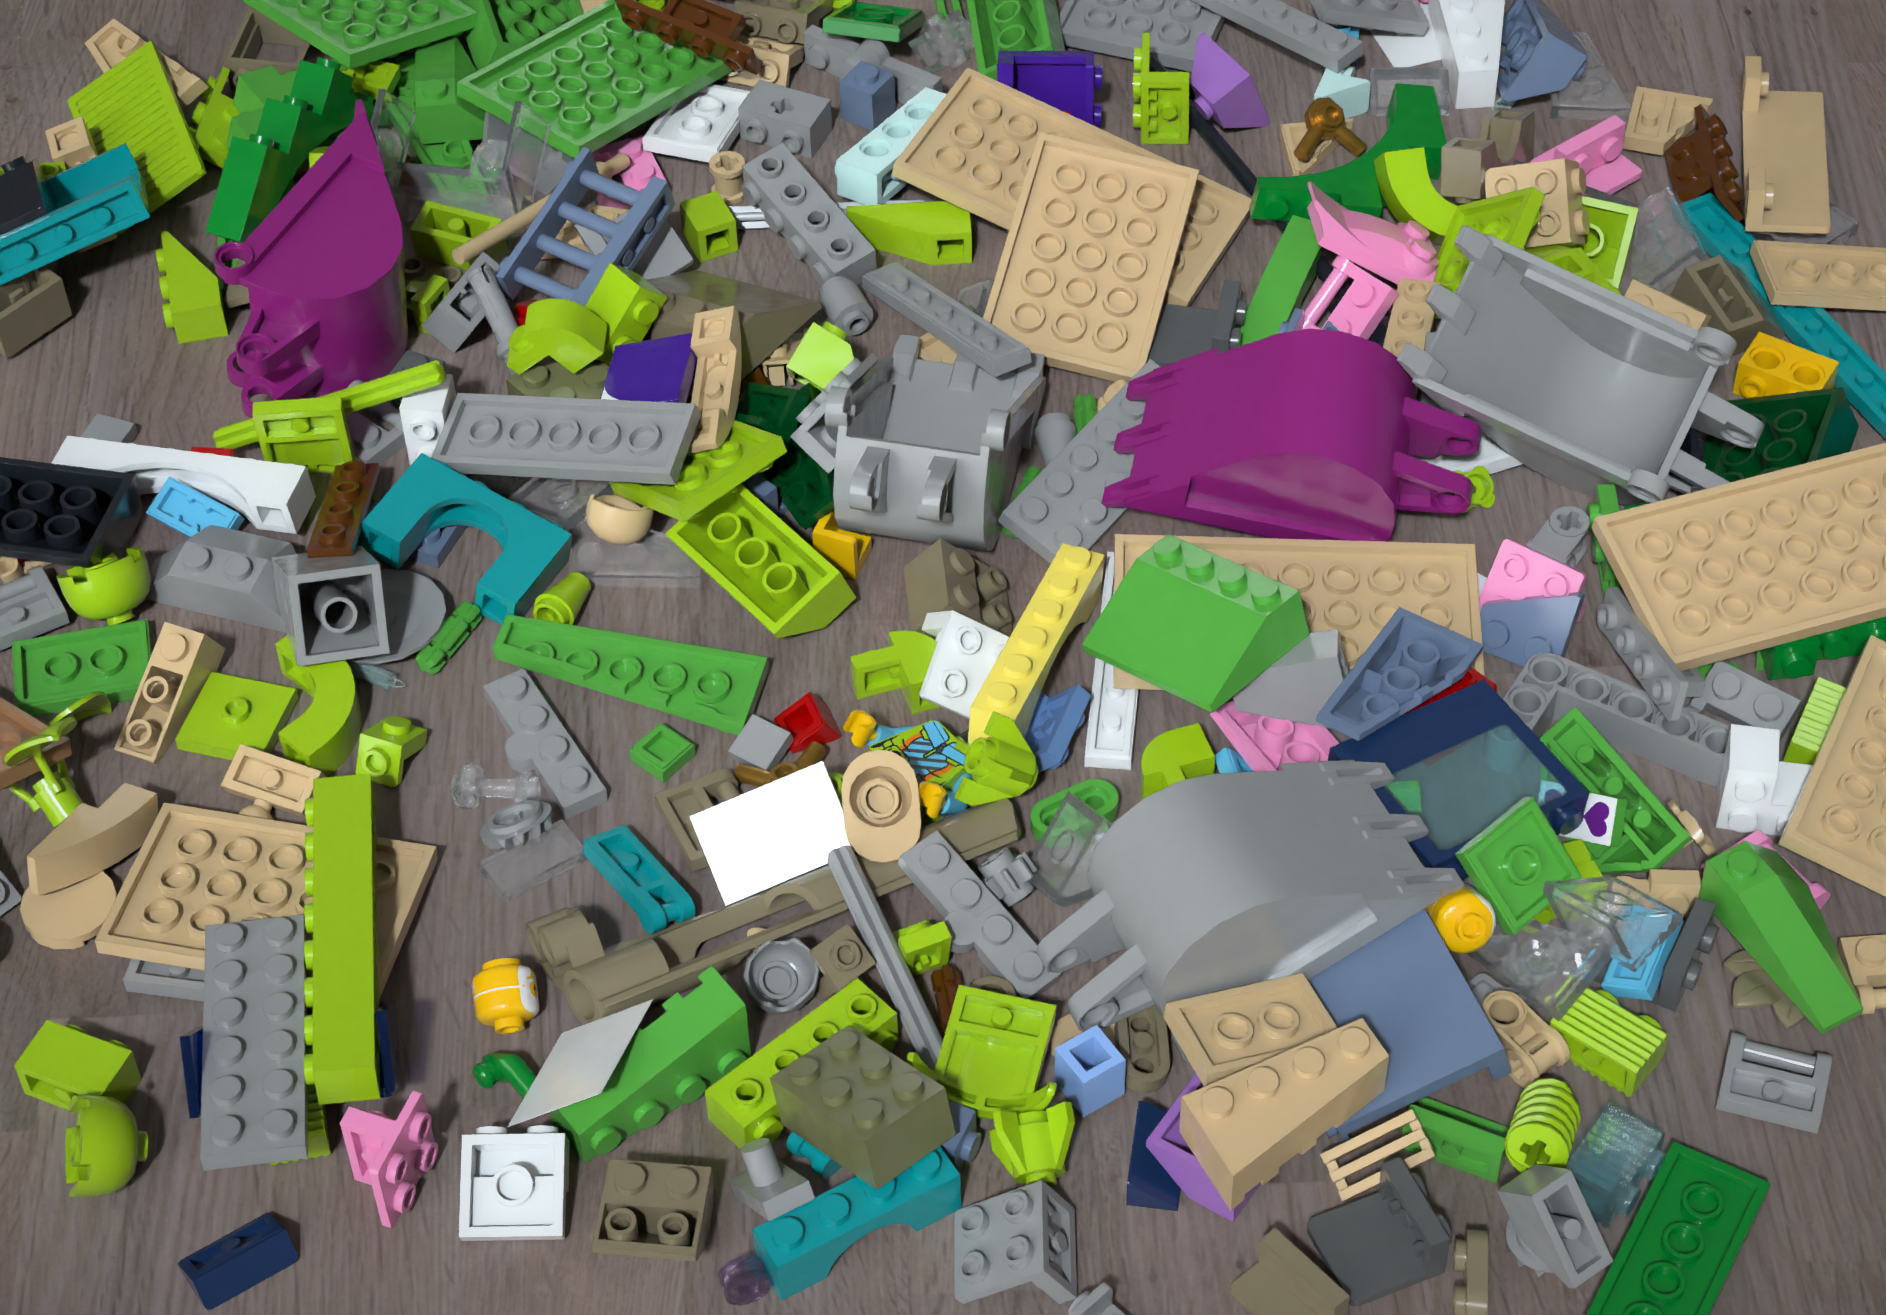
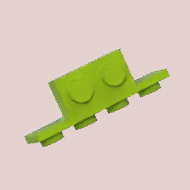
(213, 120)

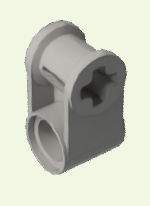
(1563, 536)

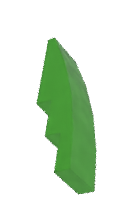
(1283, 281)

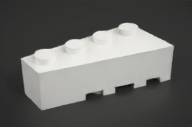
(1469, 47)

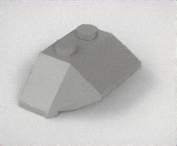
(222, 576)

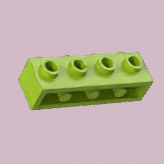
(744, 1099)

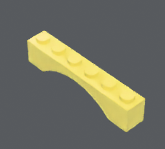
(1058, 605)

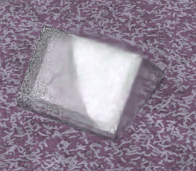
(1067, 851)
(1613, 914)

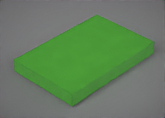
(67, 666)

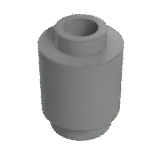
(845, 305)

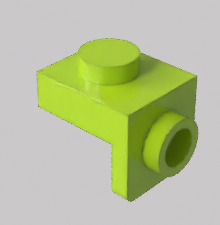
(386, 747)

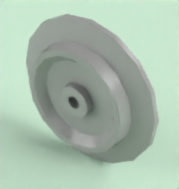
(412, 611)

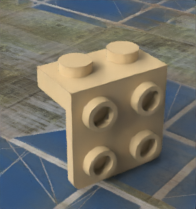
(1561, 212)

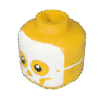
(1463, 920)
(505, 995)

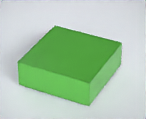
(662, 752)

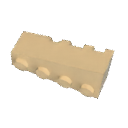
(1280, 1107)

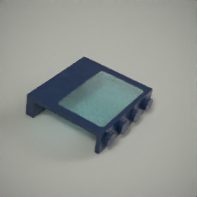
(1464, 768)

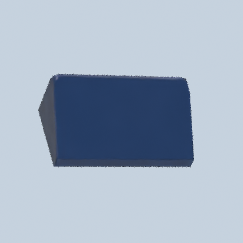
(1147, 1180)
(238, 1260)

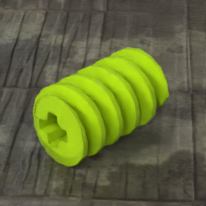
(1543, 1125)

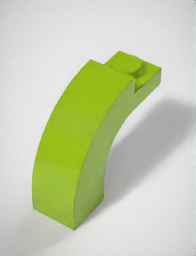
(1410, 194)
(333, 721)

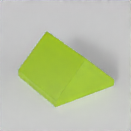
(1610, 236)

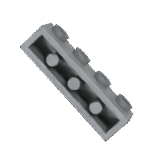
(806, 217)

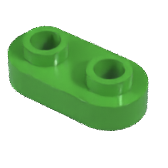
(1094, 792)

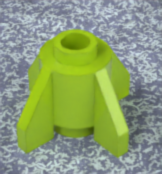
(999, 765)
(1033, 1142)

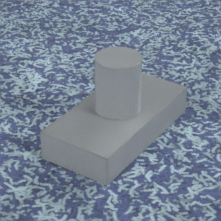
(768, 1184)

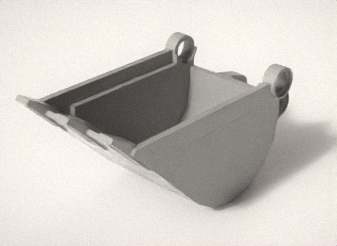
(1576, 375)
(931, 446)
(1242, 886)

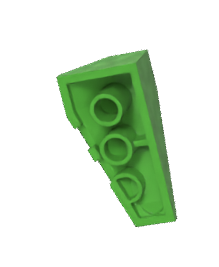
(1782, 929)

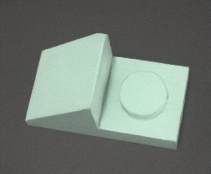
(1346, 90)

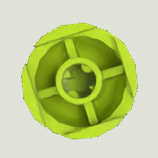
(109, 587)
(102, 1146)

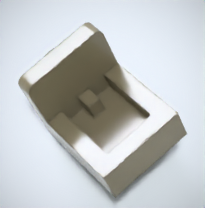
(841, 961)

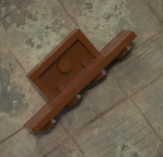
(695, 24)
(1704, 162)
(343, 509)

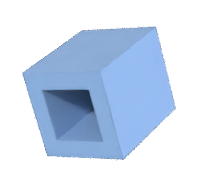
(1090, 1071)

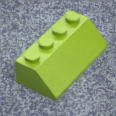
(764, 564)

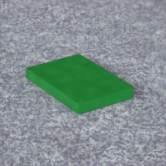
(873, 21)

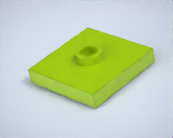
(236, 713)

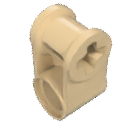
(1527, 1040)

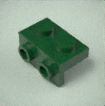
(771, 408)

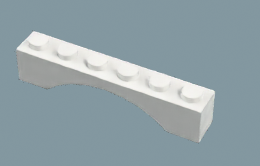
(265, 492)

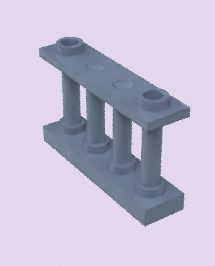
(627, 237)

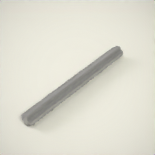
(886, 954)

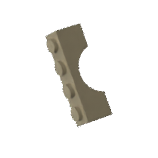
(1502, 139)

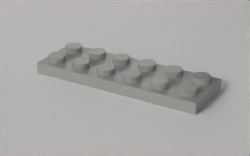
(567, 438)
(1068, 492)
(254, 1044)

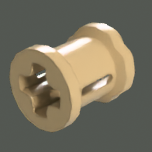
(727, 174)

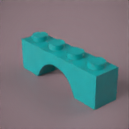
(808, 1240)

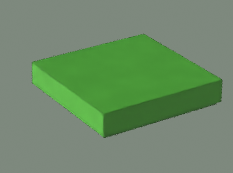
(1514, 861)

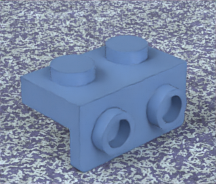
(1054, 725)

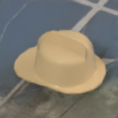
(881, 806)

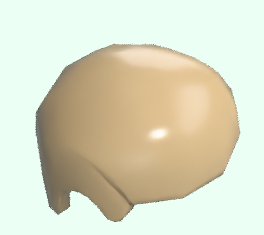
(617, 519)

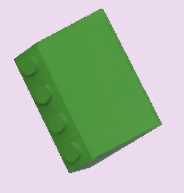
(510, 24)
(1196, 623)

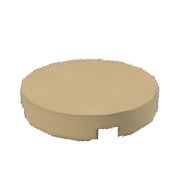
(69, 914)

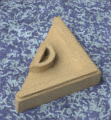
(1290, 137)

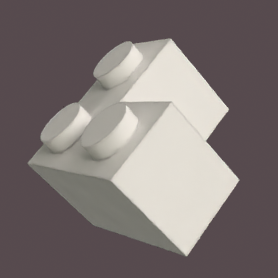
(1753, 784)

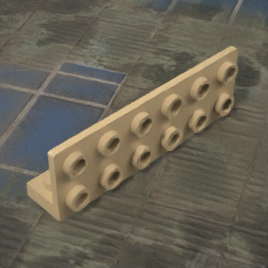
(1783, 157)

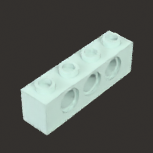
(867, 167)

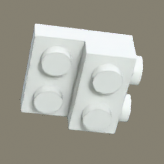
(513, 1184)

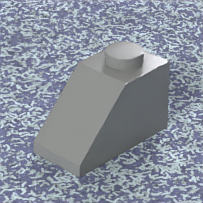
(1556, 1222)

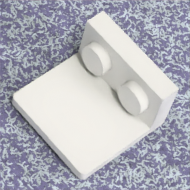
(960, 660)

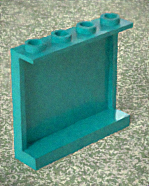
(93, 204)

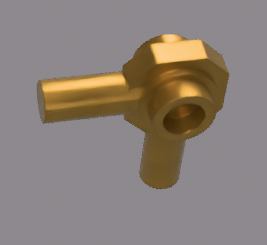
(1326, 121)
(760, 777)

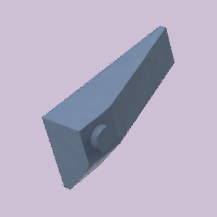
(1538, 52)
(1396, 673)

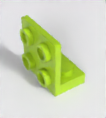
(1163, 101)

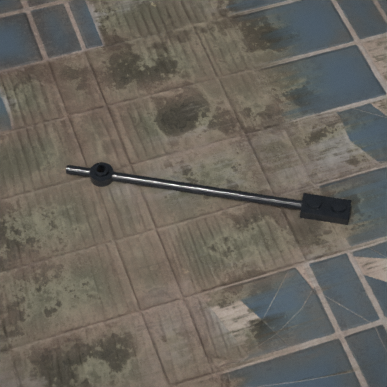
(1248, 181)

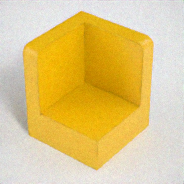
(841, 548)

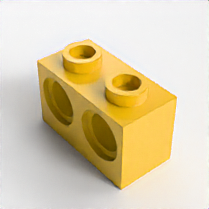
(1781, 368)

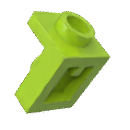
(374, 77)
(924, 946)

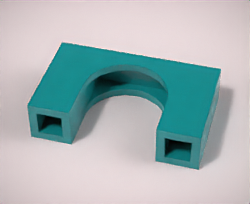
(437, 497)

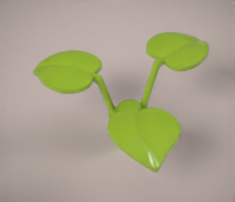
(55, 791)

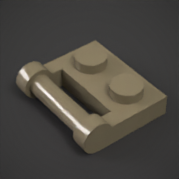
(688, 799)

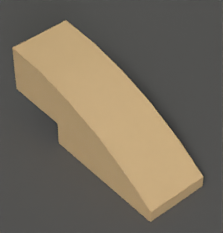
(92, 839)

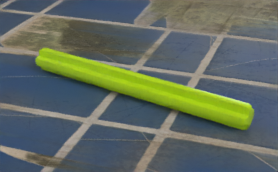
(353, 398)

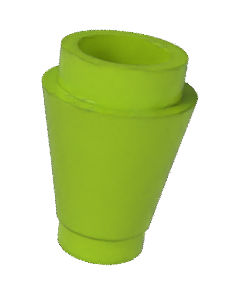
(563, 599)

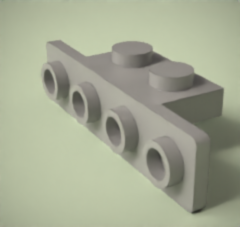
(1647, 657)

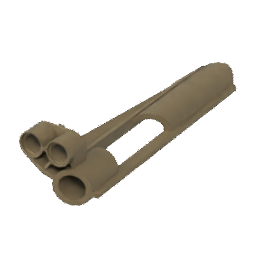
(663, 963)

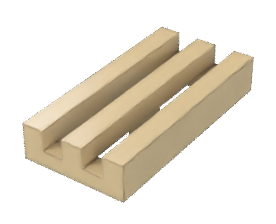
(1339, 1173)

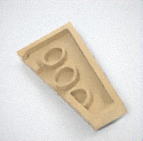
(117, 42)

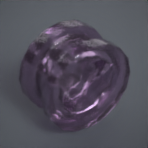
(744, 1280)

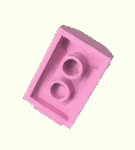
(1372, 241)
(1272, 741)

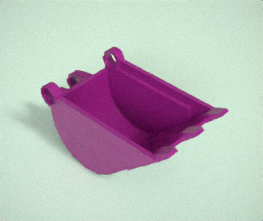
(323, 279)
(1291, 441)

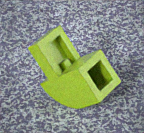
(559, 330)
(895, 667)
(1174, 758)

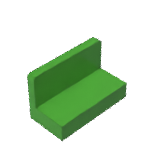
(1461, 1139)

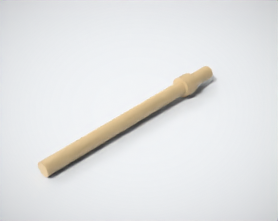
(525, 217)

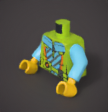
(928, 751)

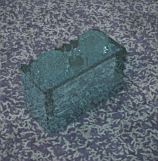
(1614, 1163)

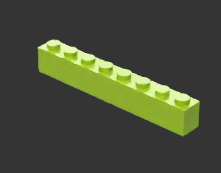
(343, 942)

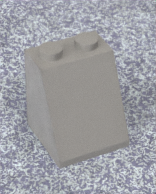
(331, 606)

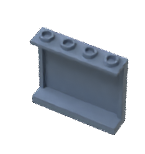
(1418, 1012)

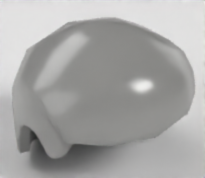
(781, 976)

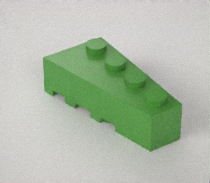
(662, 1068)

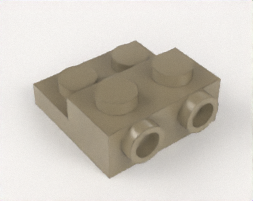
(781, 18)

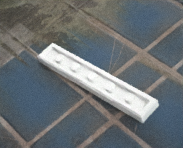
(1111, 710)

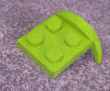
(305, 433)
(994, 1053)

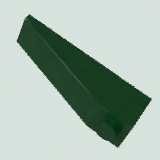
(801, 481)

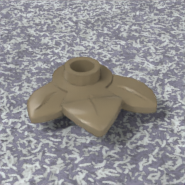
(1756, 989)

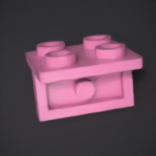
(1599, 155)
(1527, 573)
(391, 1153)

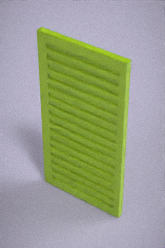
(139, 108)

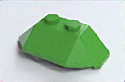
(1650, 827)

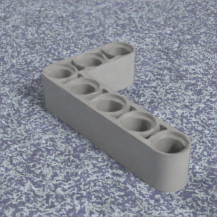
(1622, 713)

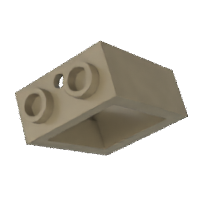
(251, 34)

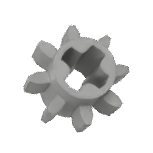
(1008, 876)

